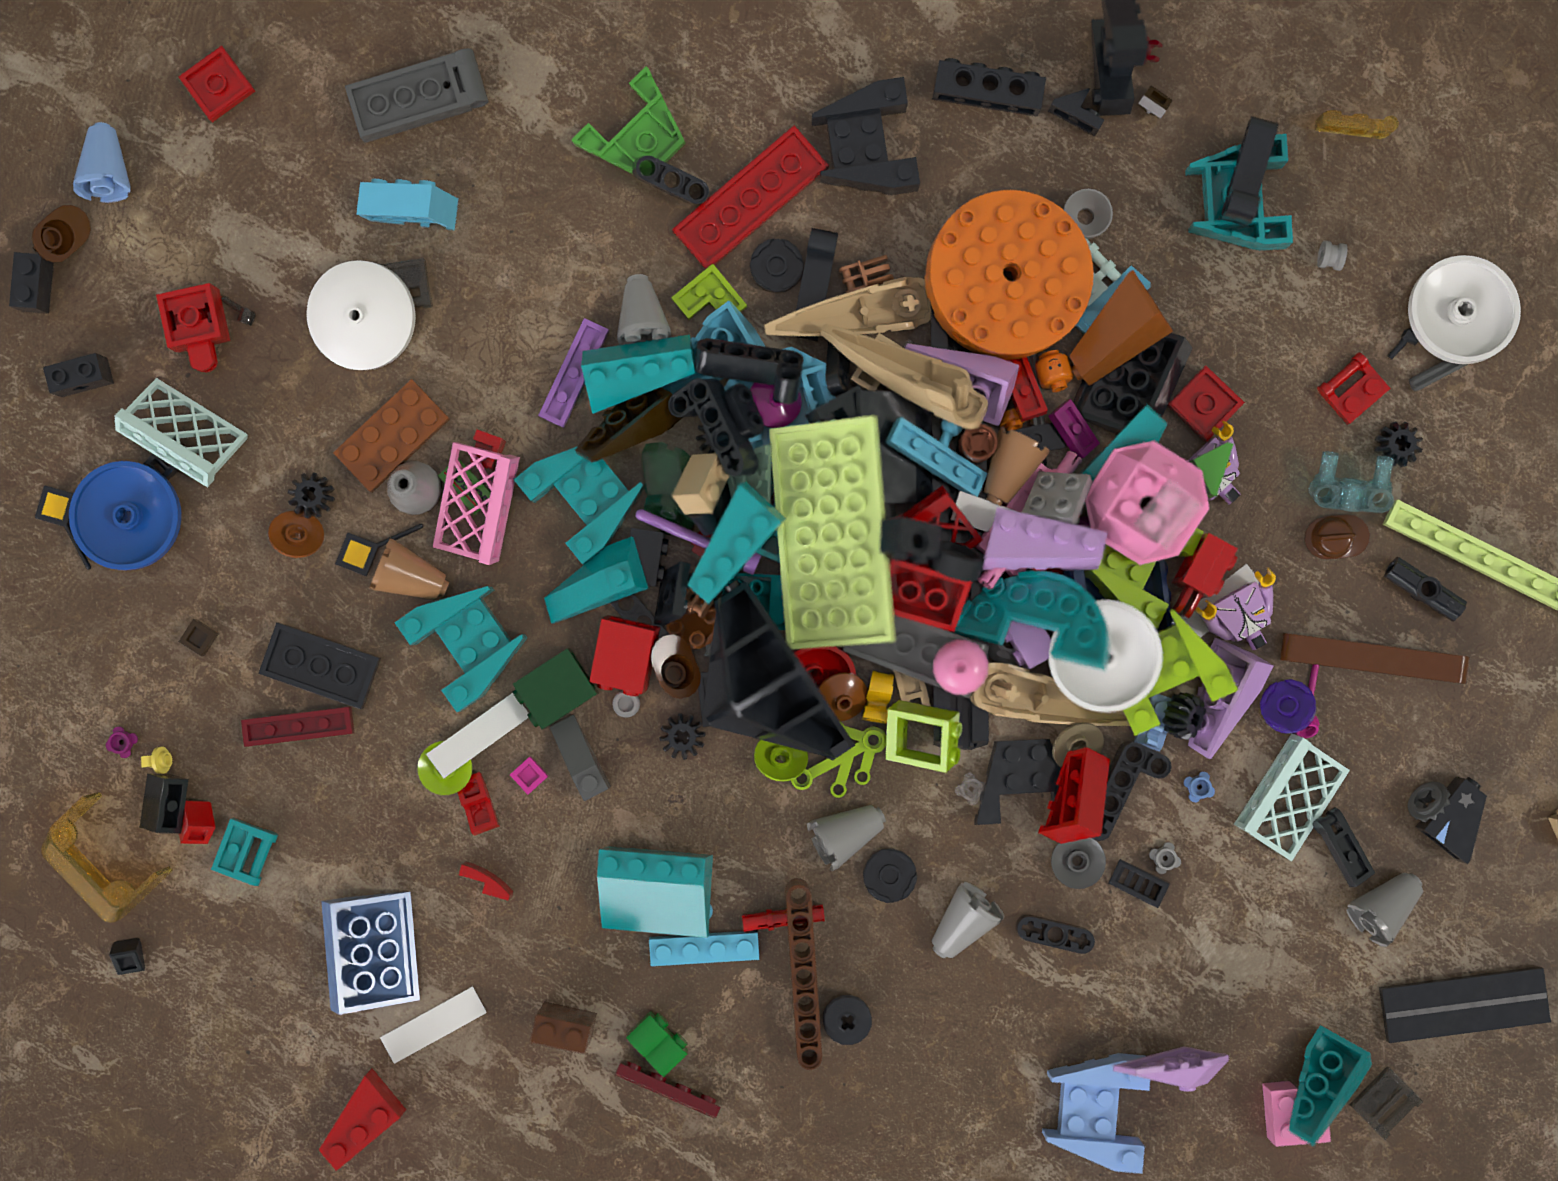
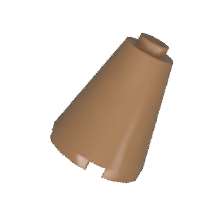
(1012, 465)
(407, 574)

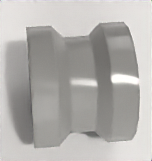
(1332, 255)

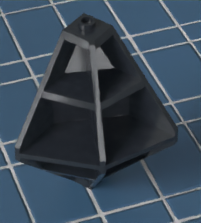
(761, 685)

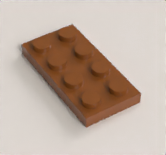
(391, 435)

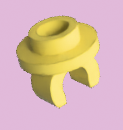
(159, 760)

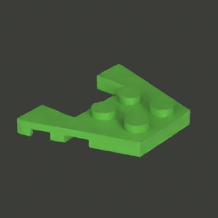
(648, 133)

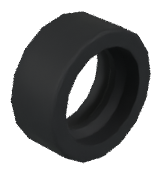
(958, 562)

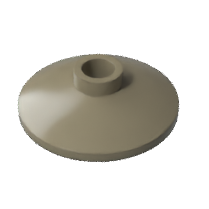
(1077, 737)

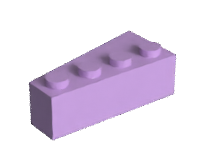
(1042, 543)

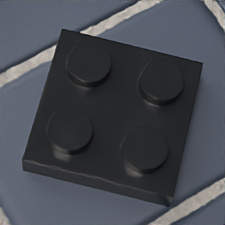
(672, 594)

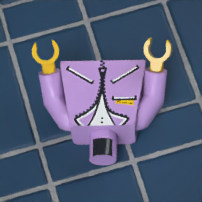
(1226, 489)
(1242, 611)

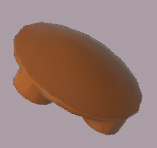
(693, 629)

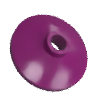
(774, 414)

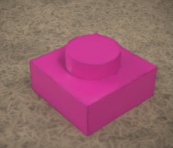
(529, 775)

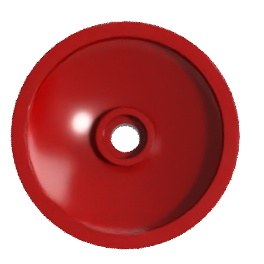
(825, 661)

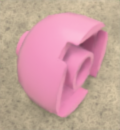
(960, 667)

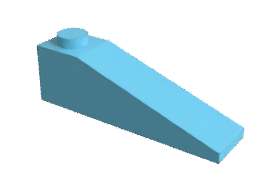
(723, 324)

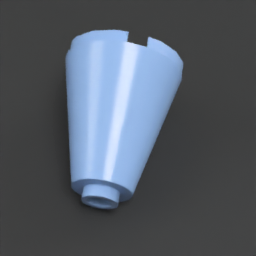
(101, 166)

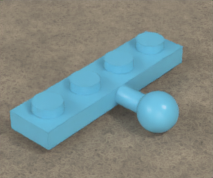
(936, 455)
(694, 950)

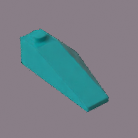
(1327, 1082)

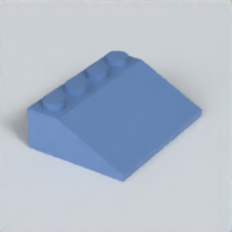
(370, 951)

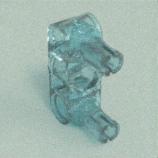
(1351, 493)

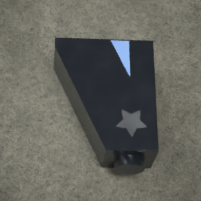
(1459, 824)

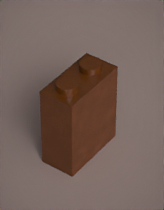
(563, 1027)

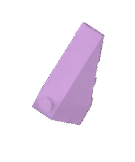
(989, 376)
(1177, 1067)

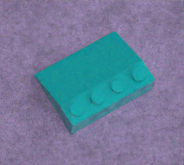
(655, 891)

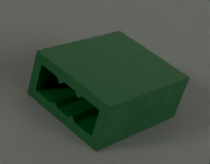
(554, 689)

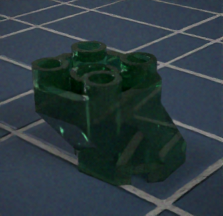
(661, 475)

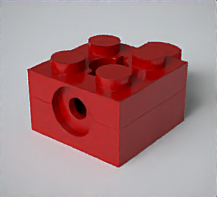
(194, 323)
(1203, 572)

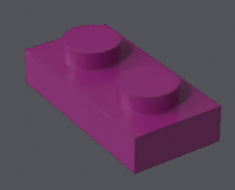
(1073, 429)

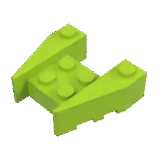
(1124, 580)
(1182, 659)

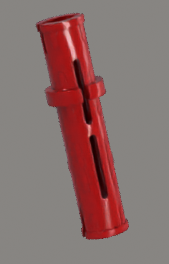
(778, 918)

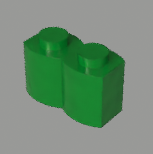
(657, 1043)

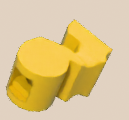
(878, 696)

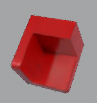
(491, 443)
(197, 823)

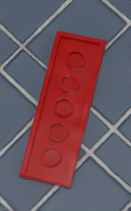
(750, 198)

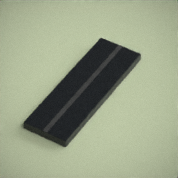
(1465, 1004)

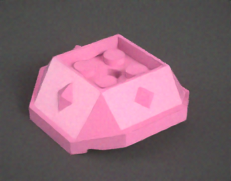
(1124, 481)

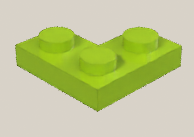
(705, 289)

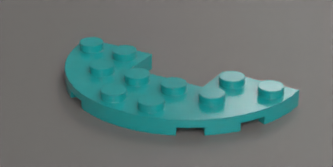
(1043, 602)

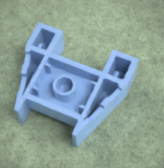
(1090, 1113)

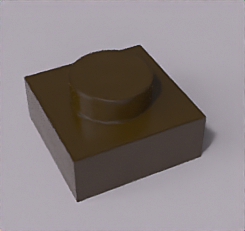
(1155, 102)
(198, 637)

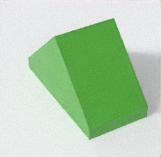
(1213, 467)

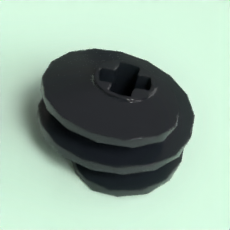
(847, 1006)

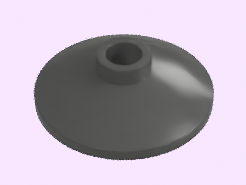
(1087, 872)

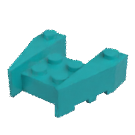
(1262, 232)
(590, 490)
(471, 637)

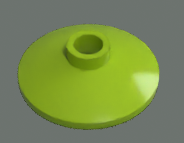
(794, 761)
(435, 782)

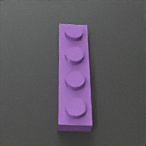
(570, 376)

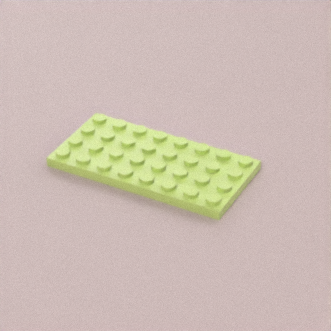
(830, 542)

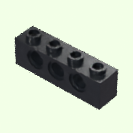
(976, 95)

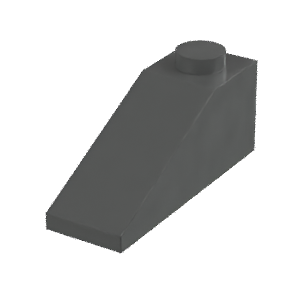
(580, 758)

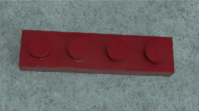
(297, 726)
(679, 1093)

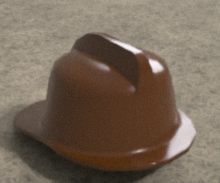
(61, 233)
(1337, 537)
(675, 666)

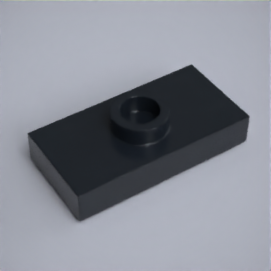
(1045, 435)

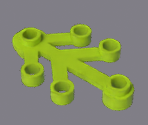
(846, 759)

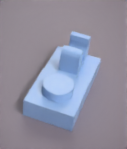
(1155, 737)

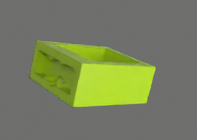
(897, 730)

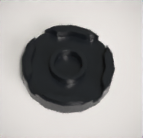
(776, 265)
(889, 875)

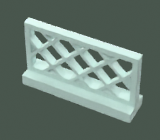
(172, 451)
(1270, 790)

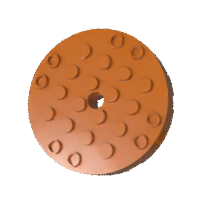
(1048, 269)

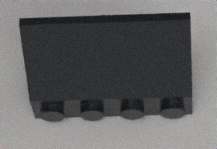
(1133, 385)
(902, 477)

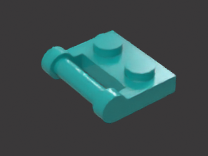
(236, 847)

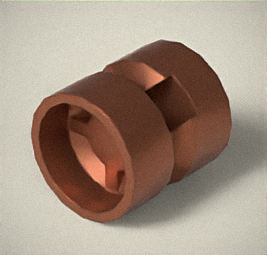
(977, 444)

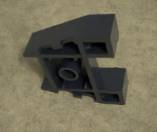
(1117, 46)
(859, 140)

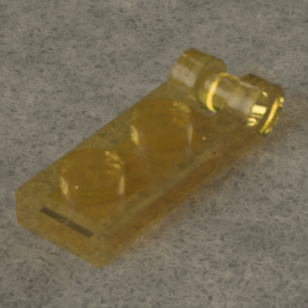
(1356, 125)

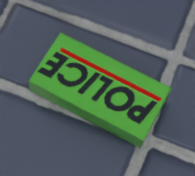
(460, 486)

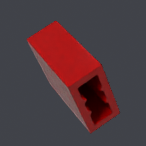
(623, 655)

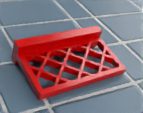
(933, 506)

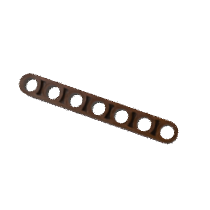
(1374, 658)
(803, 986)

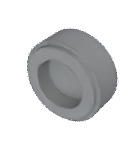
(626, 705)

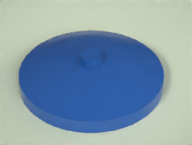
(125, 515)

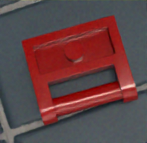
(1357, 396)

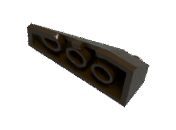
(629, 425)

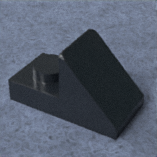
(1070, 110)
(839, 408)

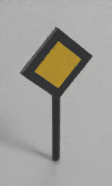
(54, 508)
(358, 553)

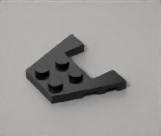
(1017, 769)

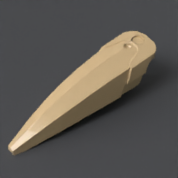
(870, 310)
(917, 377)
(1035, 697)

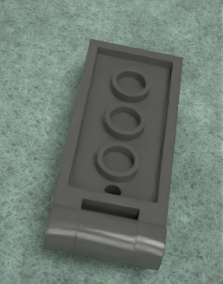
(416, 95)
(911, 651)

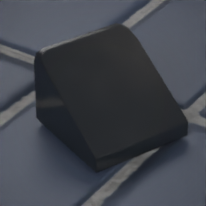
(127, 956)

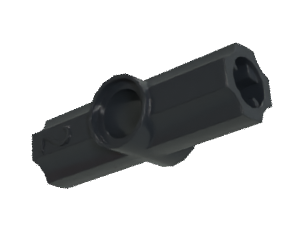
(1438, 598)

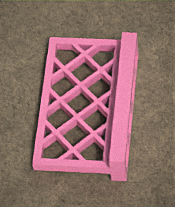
(498, 505)

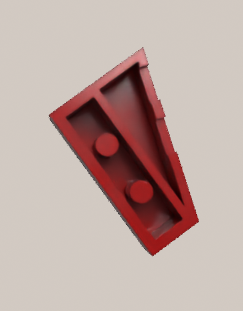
(1079, 799)
(363, 1119)

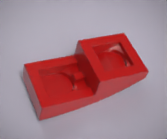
(478, 805)
(493, 884)

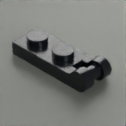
(1344, 847)

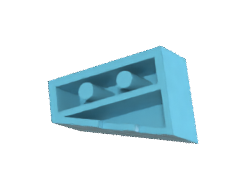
(406, 203)

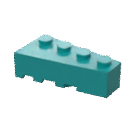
(634, 369)
(738, 537)

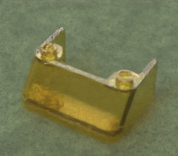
(106, 899)

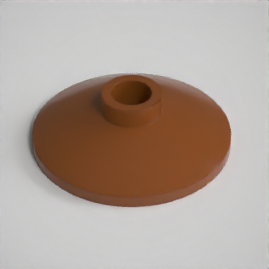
(291, 525)
(841, 687)

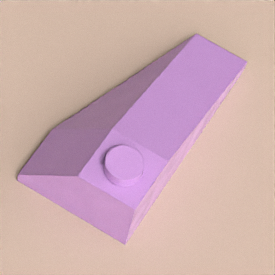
(1223, 714)

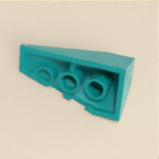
(1142, 428)
(603, 579)

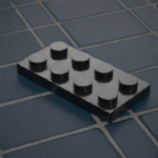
(319, 665)

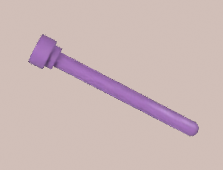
(688, 535)

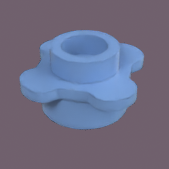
(1206, 790)

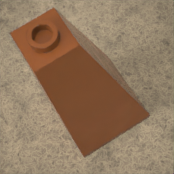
(1119, 332)

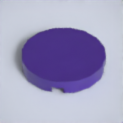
(1288, 706)

